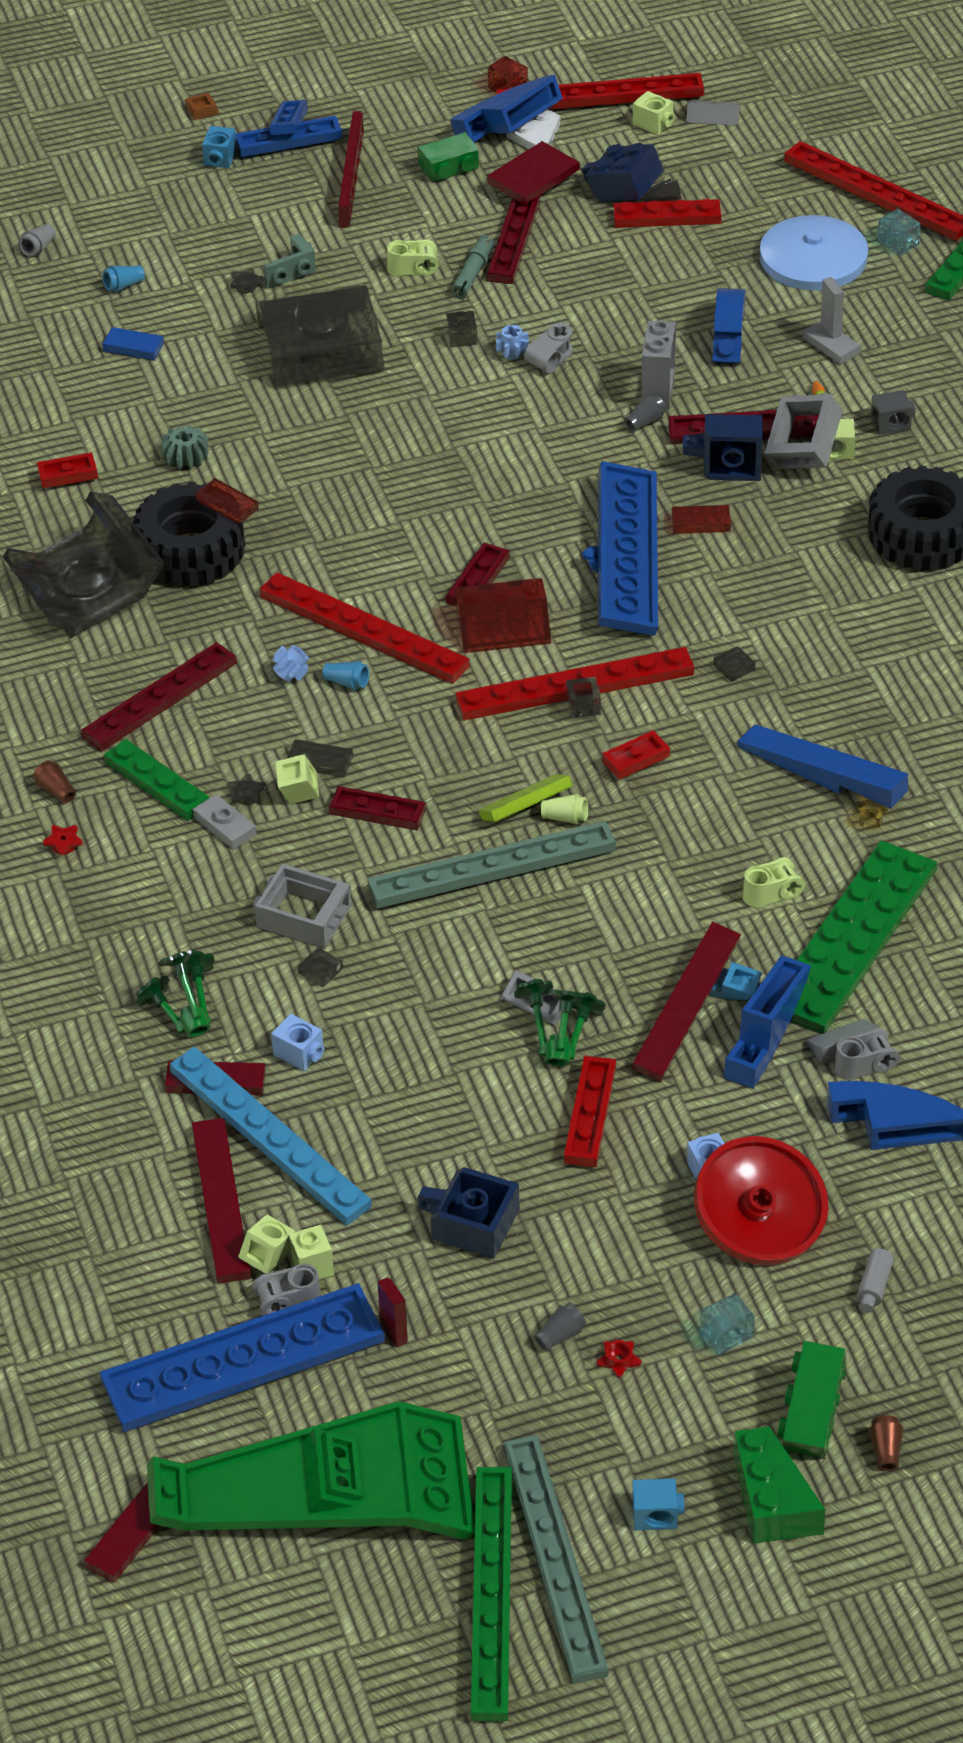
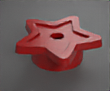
(63, 846)
(615, 1349)

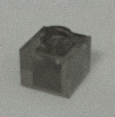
(461, 329)
(583, 697)

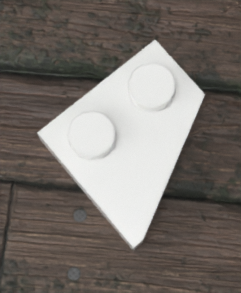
(536, 130)

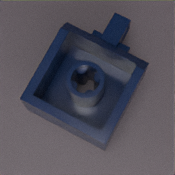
(623, 172)
(729, 447)
(472, 1211)

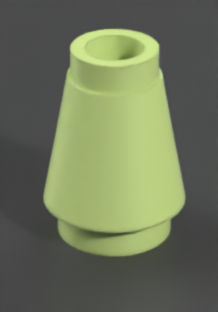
(565, 809)

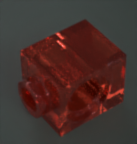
(506, 74)

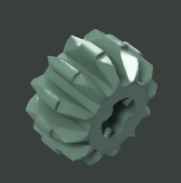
(185, 447)

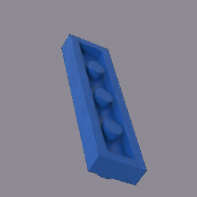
(309, 132)

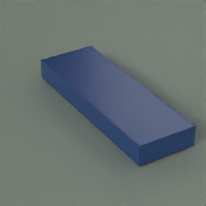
(288, 117)

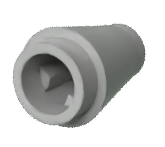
(36, 240)

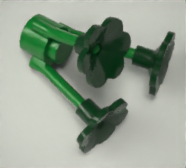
(194, 1017)
(558, 1049)

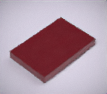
(533, 172)

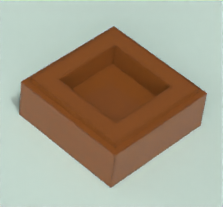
(201, 106)

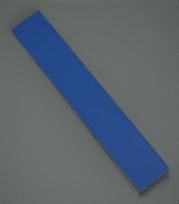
(827, 766)

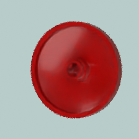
(760, 1200)

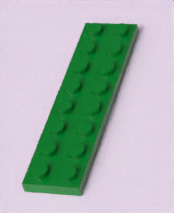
(859, 931)

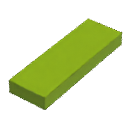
(525, 797)

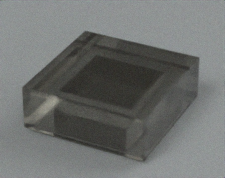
(734, 663)
(320, 967)

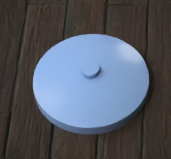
(811, 249)

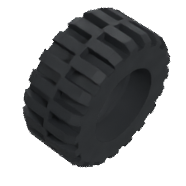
(912, 540)
(195, 557)

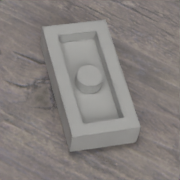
(224, 821)

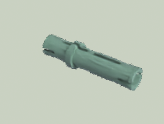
(475, 261)

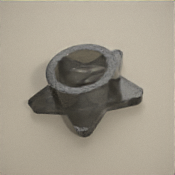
(245, 281)
(247, 783)

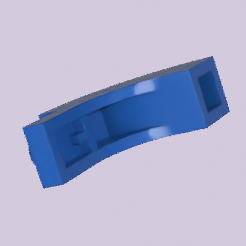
(728, 325)

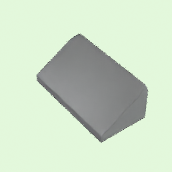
(713, 112)
(550, 1007)
(825, 1044)

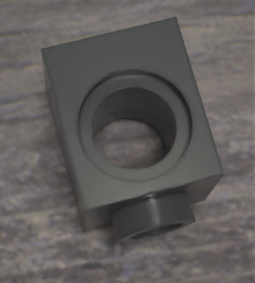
(892, 412)

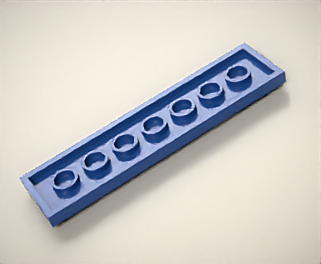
(627, 548)
(241, 1357)

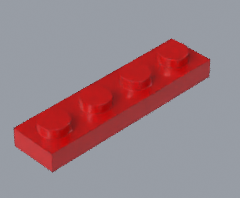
(667, 213)
(590, 1111)

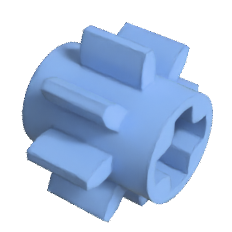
(512, 342)
(290, 663)

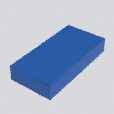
(133, 343)

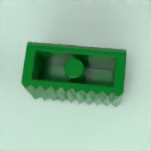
(448, 157)

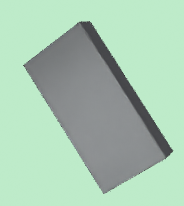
(832, 307)
(838, 349)

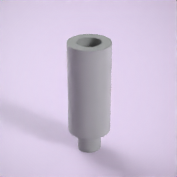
(874, 1279)

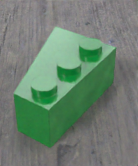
(813, 1399)
(774, 1490)

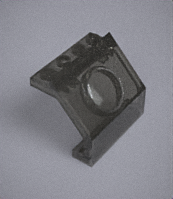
(321, 334)
(90, 571)

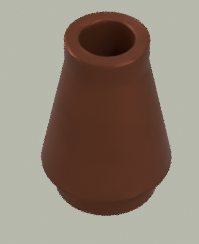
(53, 780)
(886, 1440)

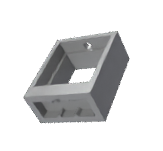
(659, 360)
(810, 454)
(288, 879)

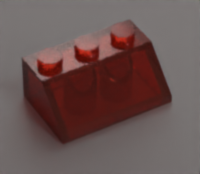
(502, 615)

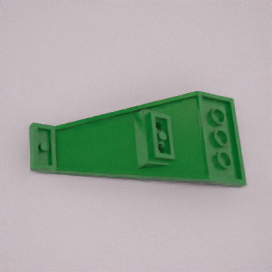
(354, 1471)

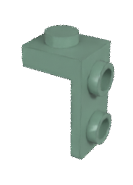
(289, 268)

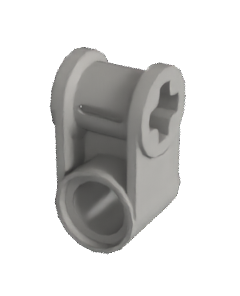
(550, 348)
(862, 1055)
(287, 1287)

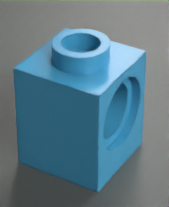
(219, 147)
(656, 1504)

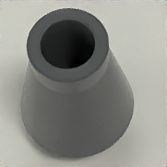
(647, 411)
(562, 1325)

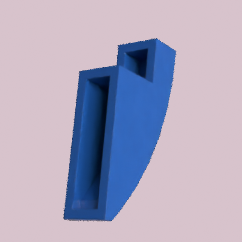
(508, 109)
(765, 1021)
(895, 1113)

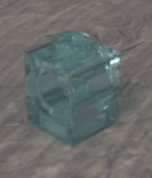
(898, 232)
(726, 1324)

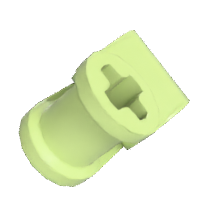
(409, 257)
(769, 881)

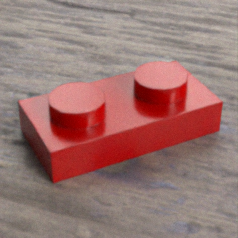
(67, 470)
(636, 754)

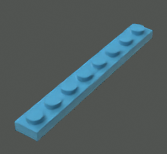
(271, 1136)

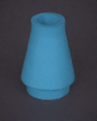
(121, 277)
(348, 674)

